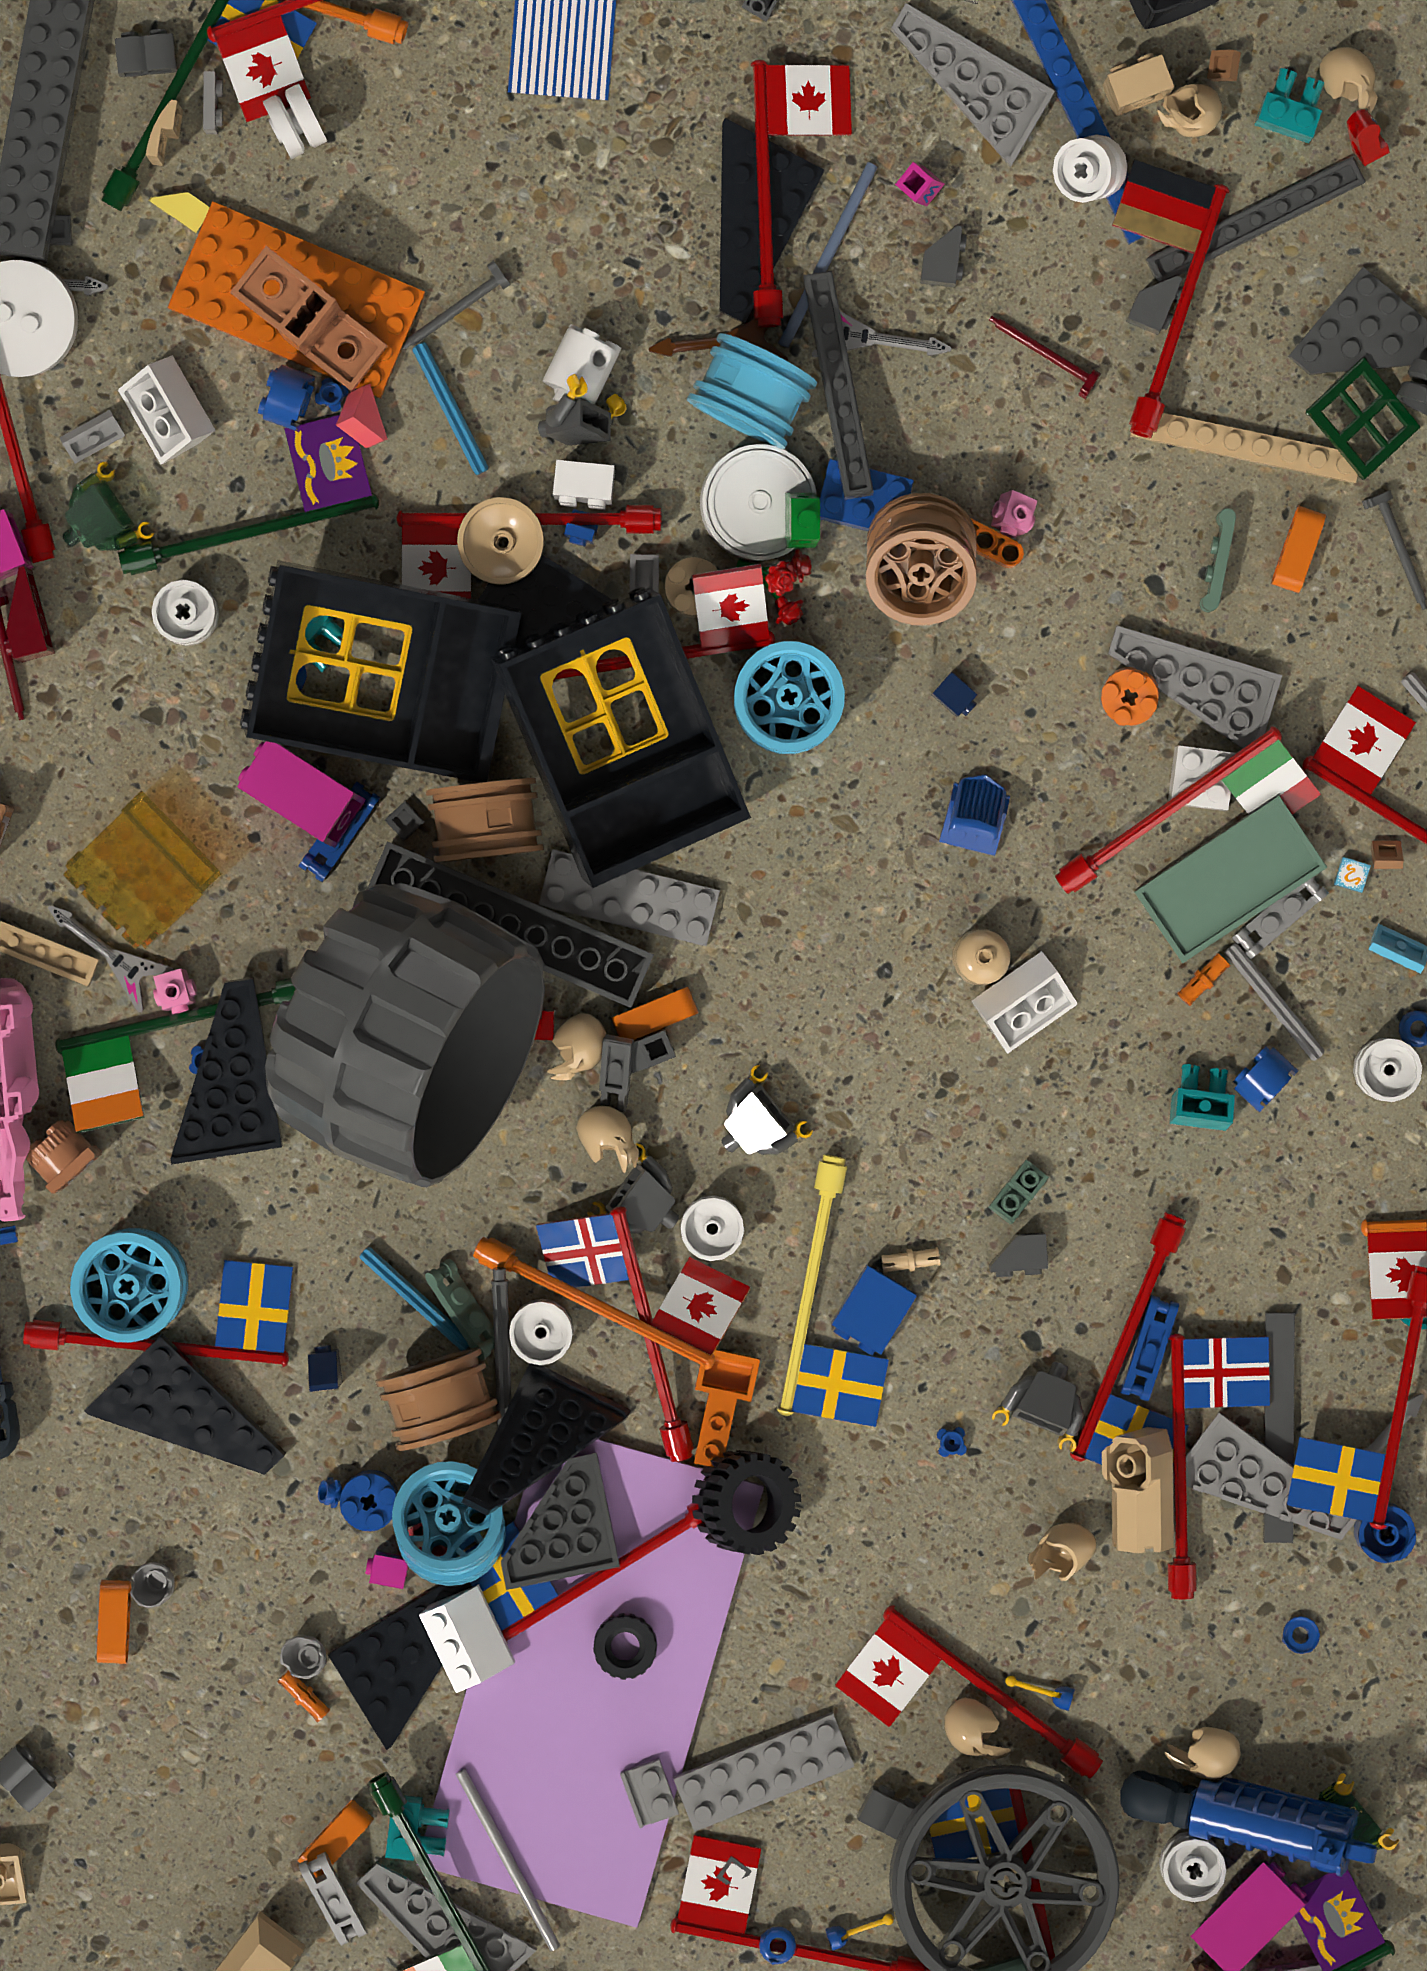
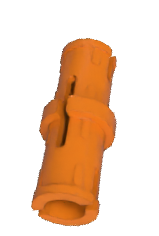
(1203, 979)
(304, 1696)

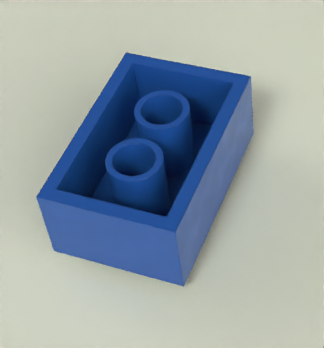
(859, 511)

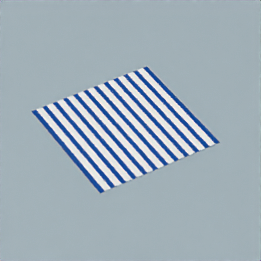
(562, 48)

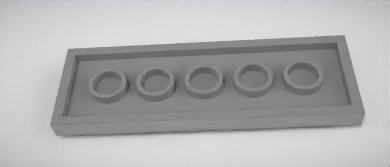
(632, 900)
(763, 1771)

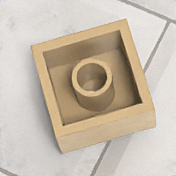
(1137, 85)

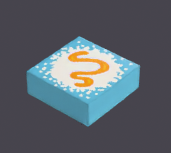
(1352, 874)

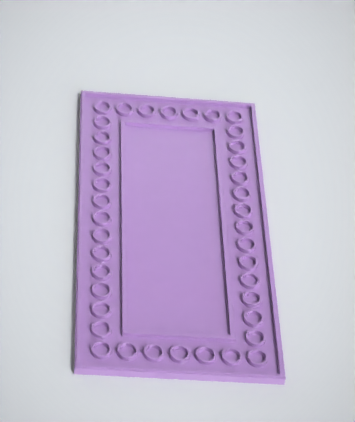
(559, 1729)

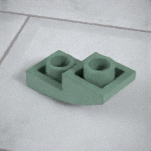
(1018, 1192)

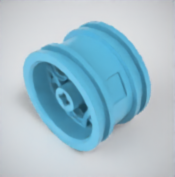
(752, 390)
(775, 690)
(114, 1281)
(445, 1525)

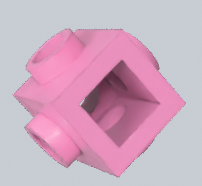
(1013, 514)
(165, 988)

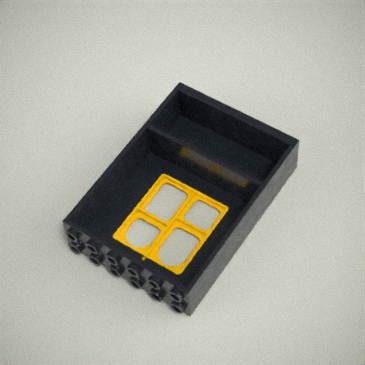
(444, 687)
(644, 794)

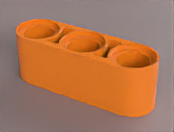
(999, 542)
(1298, 549)
(655, 1014)
(114, 1621)
(338, 1834)

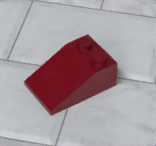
(27, 624)

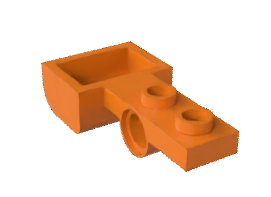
(726, 1381)

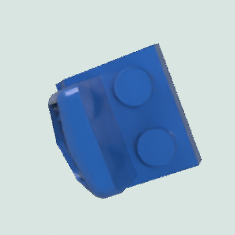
(975, 814)

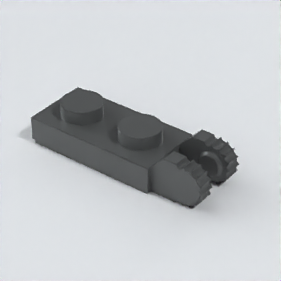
(616, 1070)

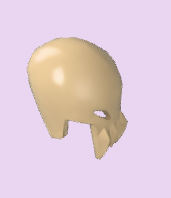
(1349, 75)
(1192, 110)
(580, 1045)
(608, 1130)
(1066, 1548)
(968, 1725)
(1214, 1754)

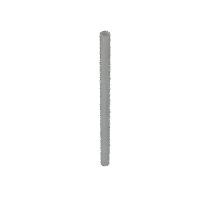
(507, 1860)

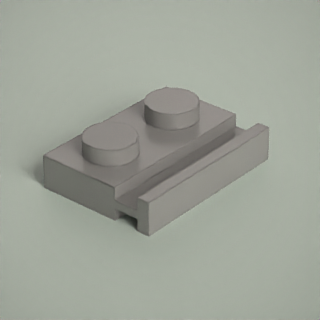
(649, 1793)

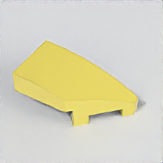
(183, 208)

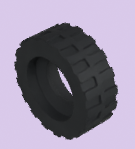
(625, 1668)

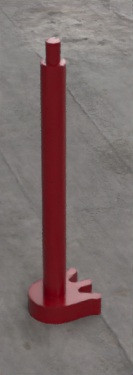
(1088, 379)
(9, 667)

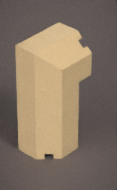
(1141, 1490)
(262, 1948)

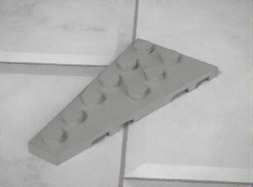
(1249, 1474)
(425, 1925)

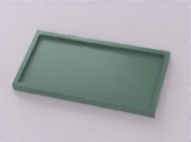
(1230, 879)

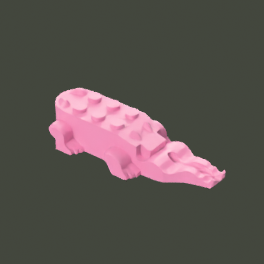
(17, 1093)

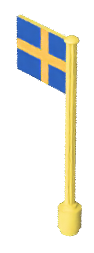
(822, 1378)

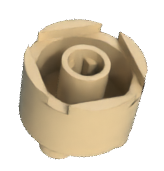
(679, 578)

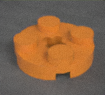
(1136, 681)

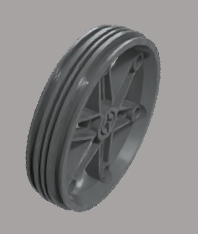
(994, 1869)

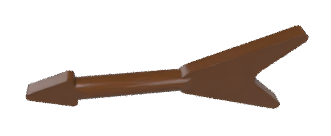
(748, 332)

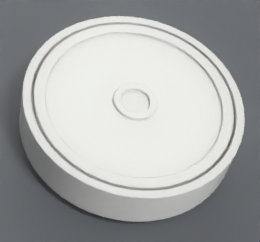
(35, 318)
(746, 500)

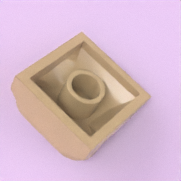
(11, 1875)

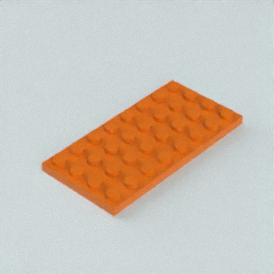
(232, 243)

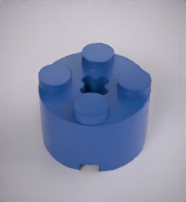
(287, 397)
(1265, 1078)
(354, 1507)
(1390, 1548)

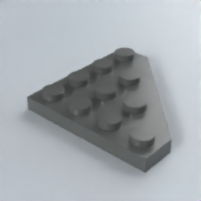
(1363, 323)
(567, 1530)

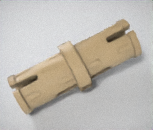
(910, 1260)

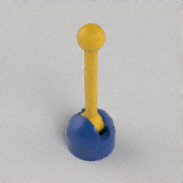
(1060, 1696)
(839, 1936)

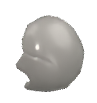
(152, 1585)
(303, 1656)

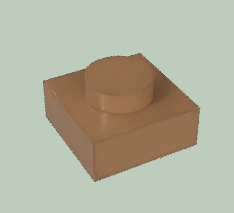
(1223, 65)
(1387, 854)

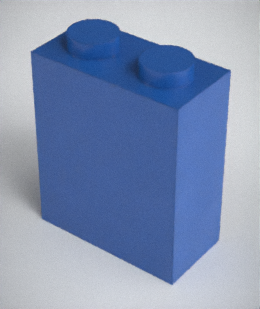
(872, 1310)

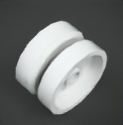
(294, 121)
(1090, 168)
(168, 608)
(1370, 1069)
(704, 1243)
(556, 1323)
(1199, 1882)

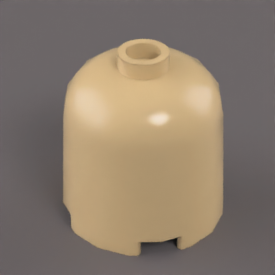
(981, 956)

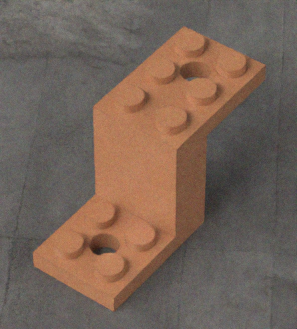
(308, 318)

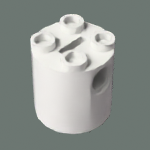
(586, 357)

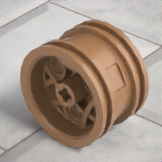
(920, 579)
(484, 819)
(438, 1399)

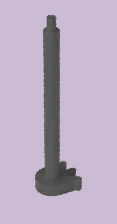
(497, 279)
(1382, 501)

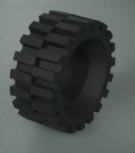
(717, 1496)

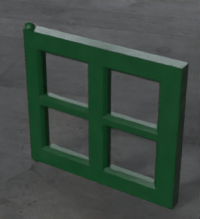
(1363, 418)

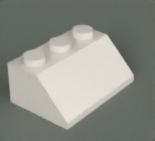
(166, 409)
(1024, 1002)
(467, 1638)

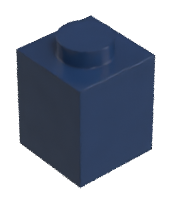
(955, 695)

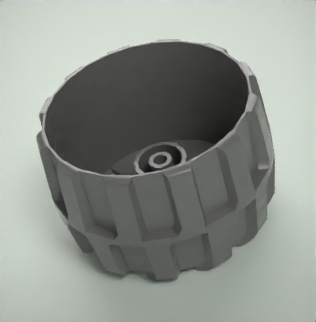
(405, 1033)

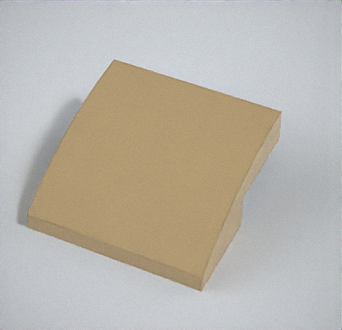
(167, 126)

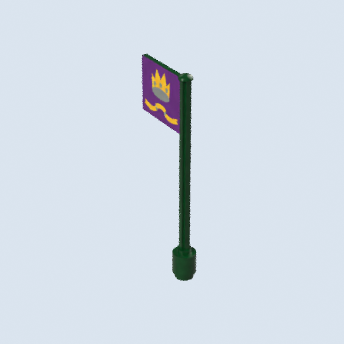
(329, 481)
(1341, 1925)

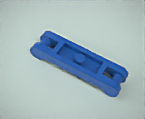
(331, 853)
(1149, 1348)

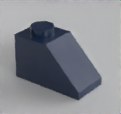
(324, 1369)

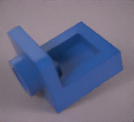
(580, 534)

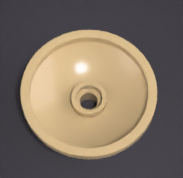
(481, 535)

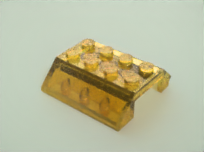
(142, 872)

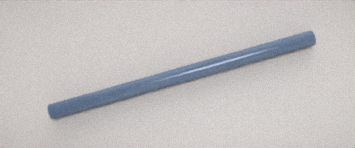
(830, 250)

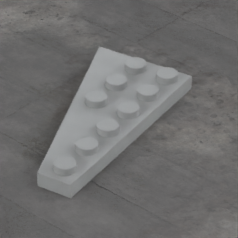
(988, 90)
(1215, 689)

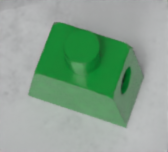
(802, 520)

